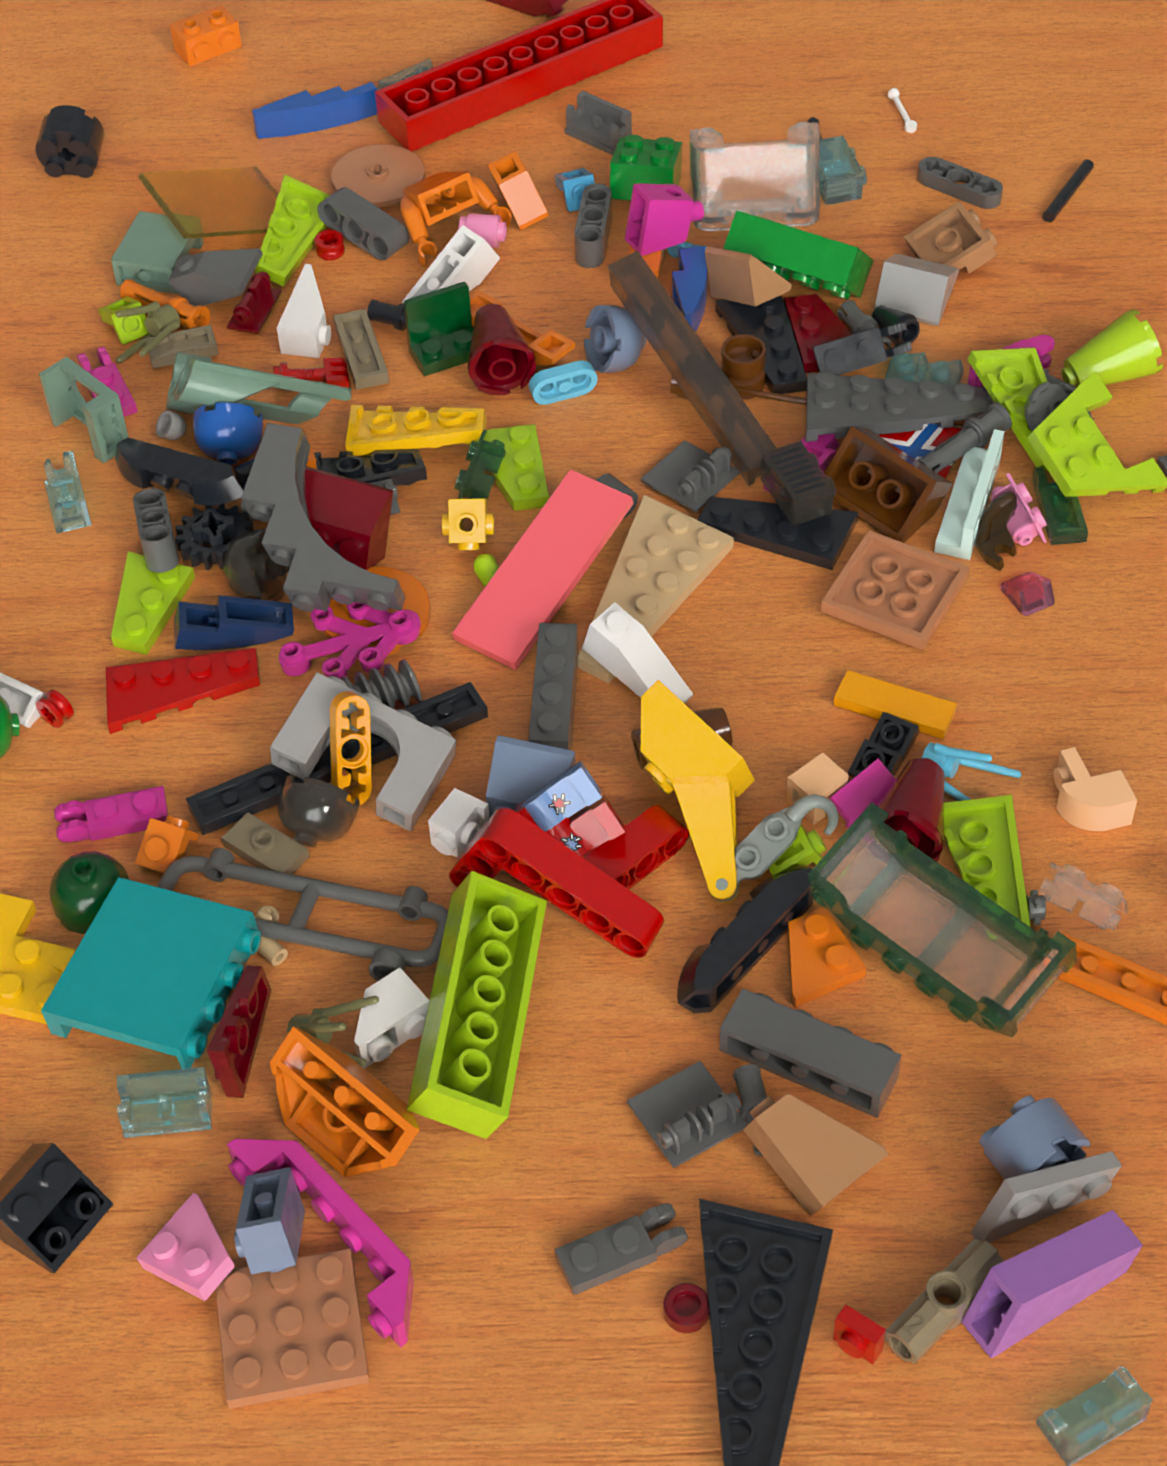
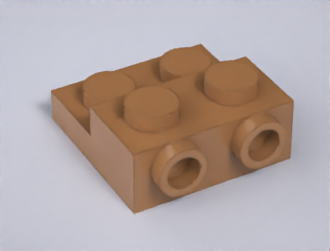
(953, 239)

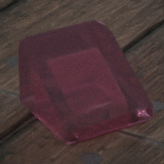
(1029, 592)

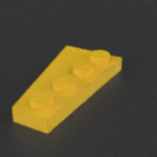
(411, 429)

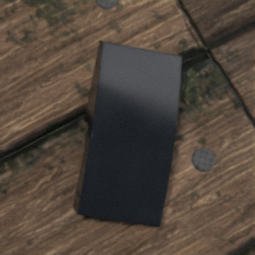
(888, 743)

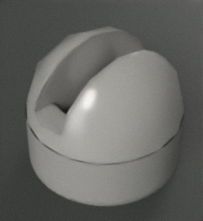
(170, 426)

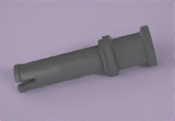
(975, 433)

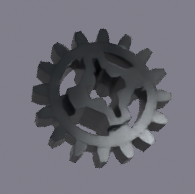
(209, 534)

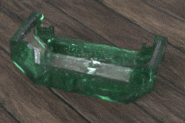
(937, 926)

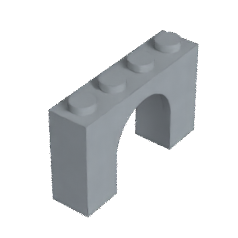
(421, 750)

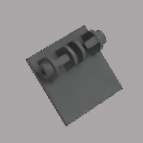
(692, 474)
(688, 1114)

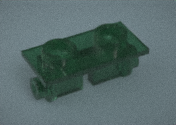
(482, 456)

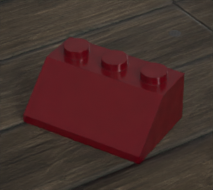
(349, 515)

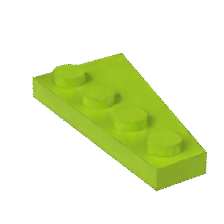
(291, 230)
(1010, 379)
(987, 851)

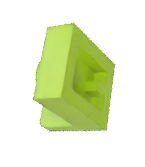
(126, 327)
(803, 851)

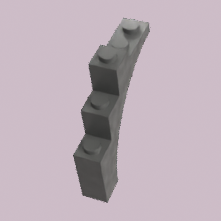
(316, 571)

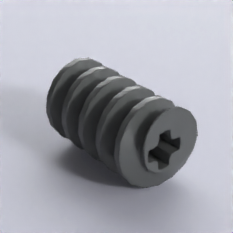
(391, 686)

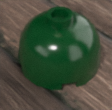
(82, 887)

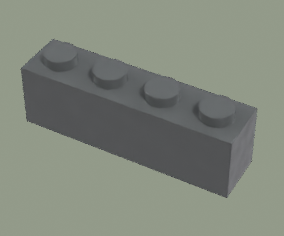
(554, 685)
(810, 1052)

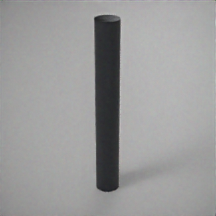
(1068, 191)

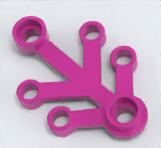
(392, 628)

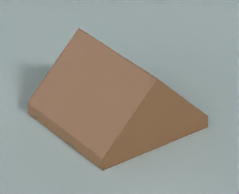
(742, 277)

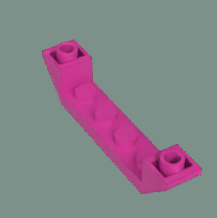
(392, 1299)

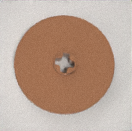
(378, 173)

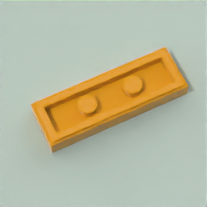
(873, 696)

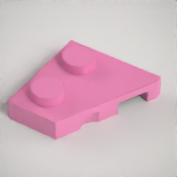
(188, 1251)

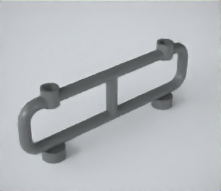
(384, 957)

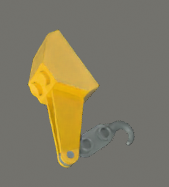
(707, 777)

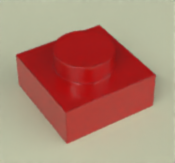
(858, 1335)

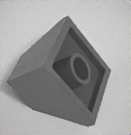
(214, 274)

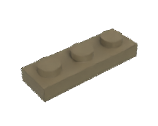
(361, 349)

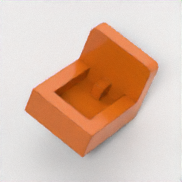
(164, 843)

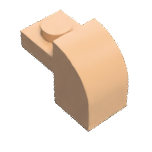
(1094, 801)

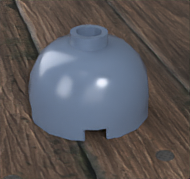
(613, 340)

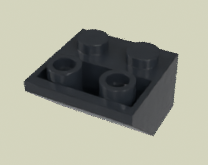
(48, 1206)

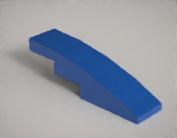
(309, 113)

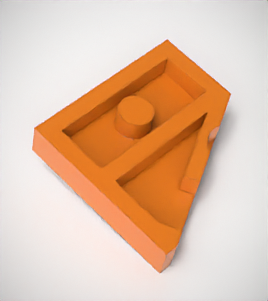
(820, 957)

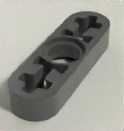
(978, 190)

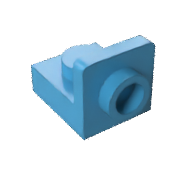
(573, 185)

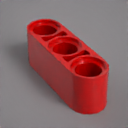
(642, 848)

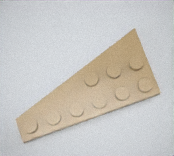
(658, 569)

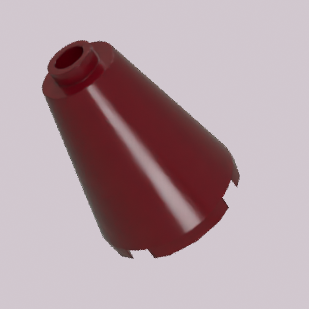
(498, 353)
(917, 805)

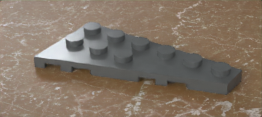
(886, 404)

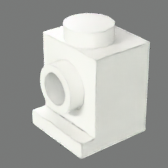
(457, 822)

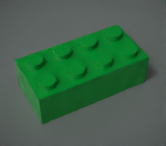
(802, 255)

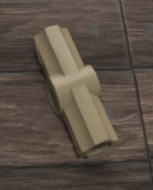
(927, 1318)

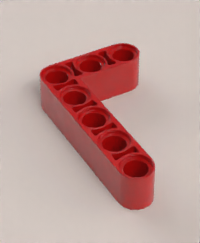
(562, 878)

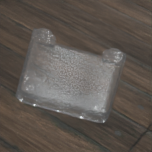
(756, 178)

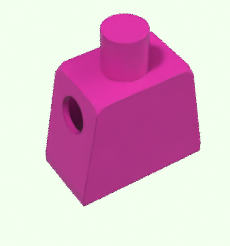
(660, 217)

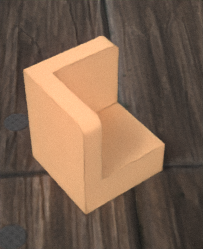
(816, 777)

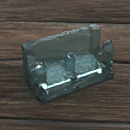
(66, 495)
(164, 1102)
(1095, 1416)

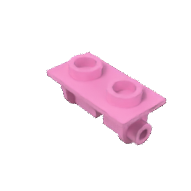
(1026, 521)

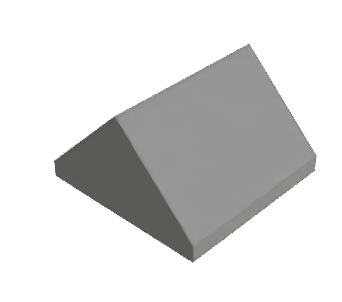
(916, 287)

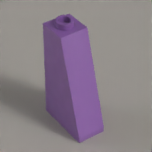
(1048, 1281)

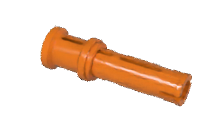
(187, 312)

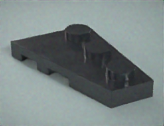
(400, 465)

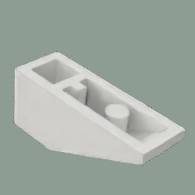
(463, 259)
(303, 322)
(631, 653)

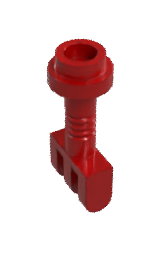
(333, 372)

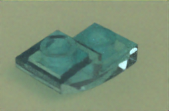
(916, 368)

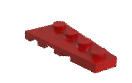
(160, 685)

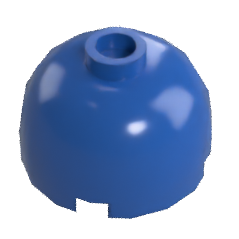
(227, 432)

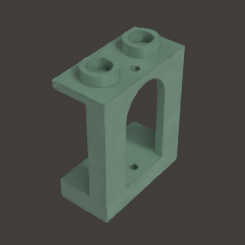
(100, 415)

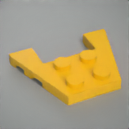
(26, 965)

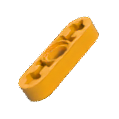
(360, 720)

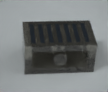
(797, 483)

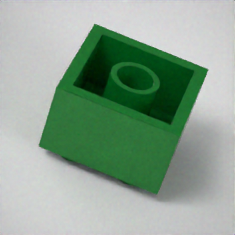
(644, 162)

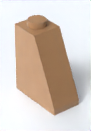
(810, 1149)

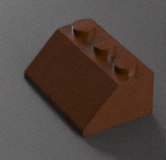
(885, 484)

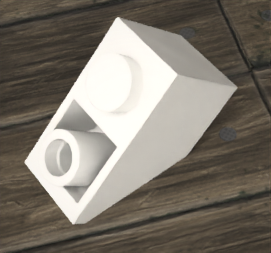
(392, 1020)

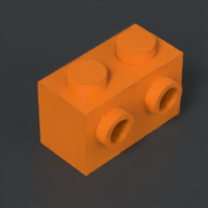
(205, 35)

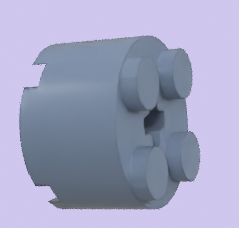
(1033, 1138)

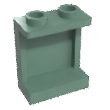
(151, 251)

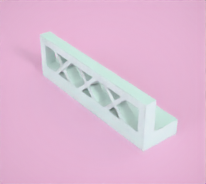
(969, 499)

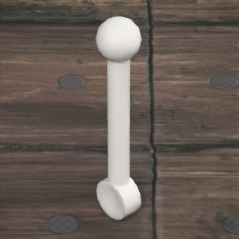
(910, 125)

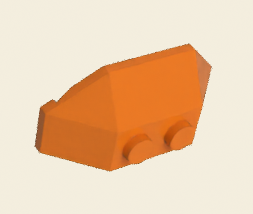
(339, 1106)

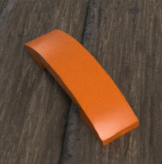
(546, 347)

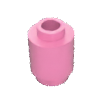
(486, 226)

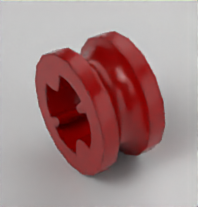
(329, 245)
(54, 708)

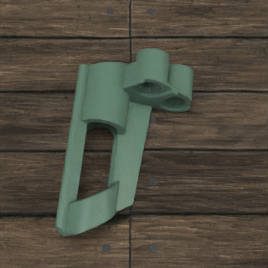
(201, 382)

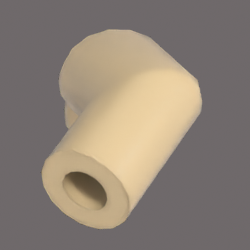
(268, 947)

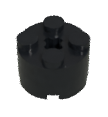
(69, 142)

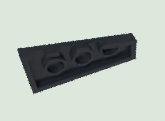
(771, 324)
(768, 528)

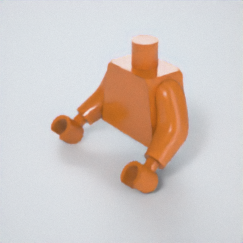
(440, 198)

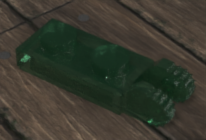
(1061, 513)

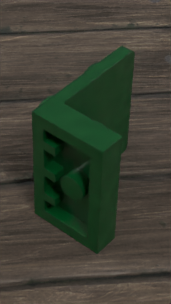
(439, 328)

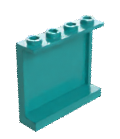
(154, 970)

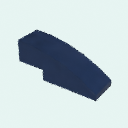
(231, 623)

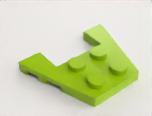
(1079, 453)

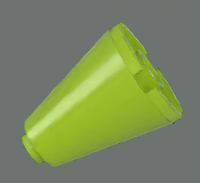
(1117, 353)

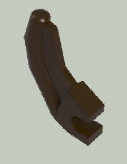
(992, 532)

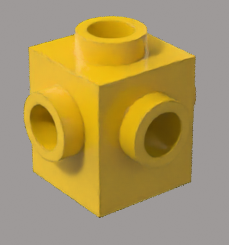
(453, 523)

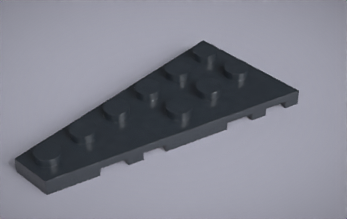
(762, 1307)

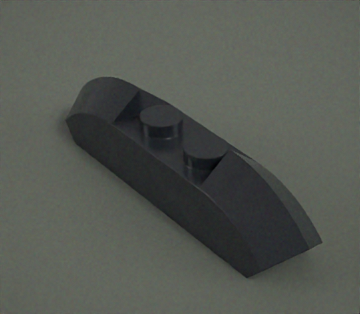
(167, 469)
(735, 950)

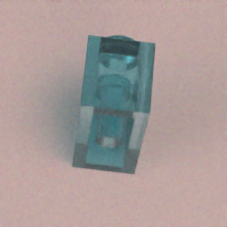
(840, 172)

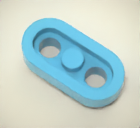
(563, 382)

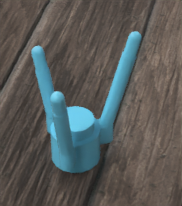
(950, 759)

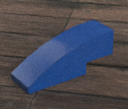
(690, 284)

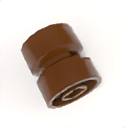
(744, 362)

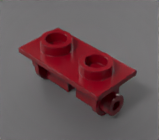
(255, 305)

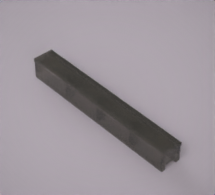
(690, 364)

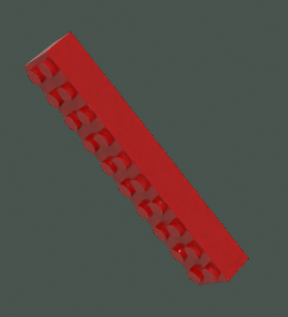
(517, 70)

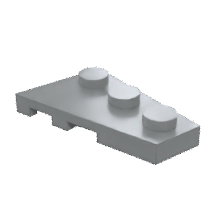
(1044, 1193)

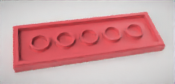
(542, 569)

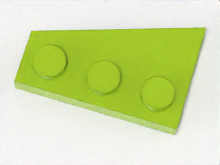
(521, 471)
(147, 603)

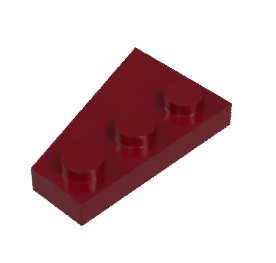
(812, 325)
(239, 1031)

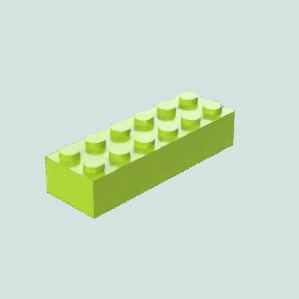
(478, 1006)

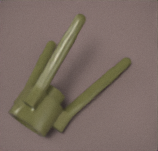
(159, 323)
(321, 1027)

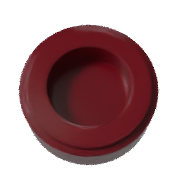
(686, 1308)

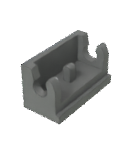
(597, 122)

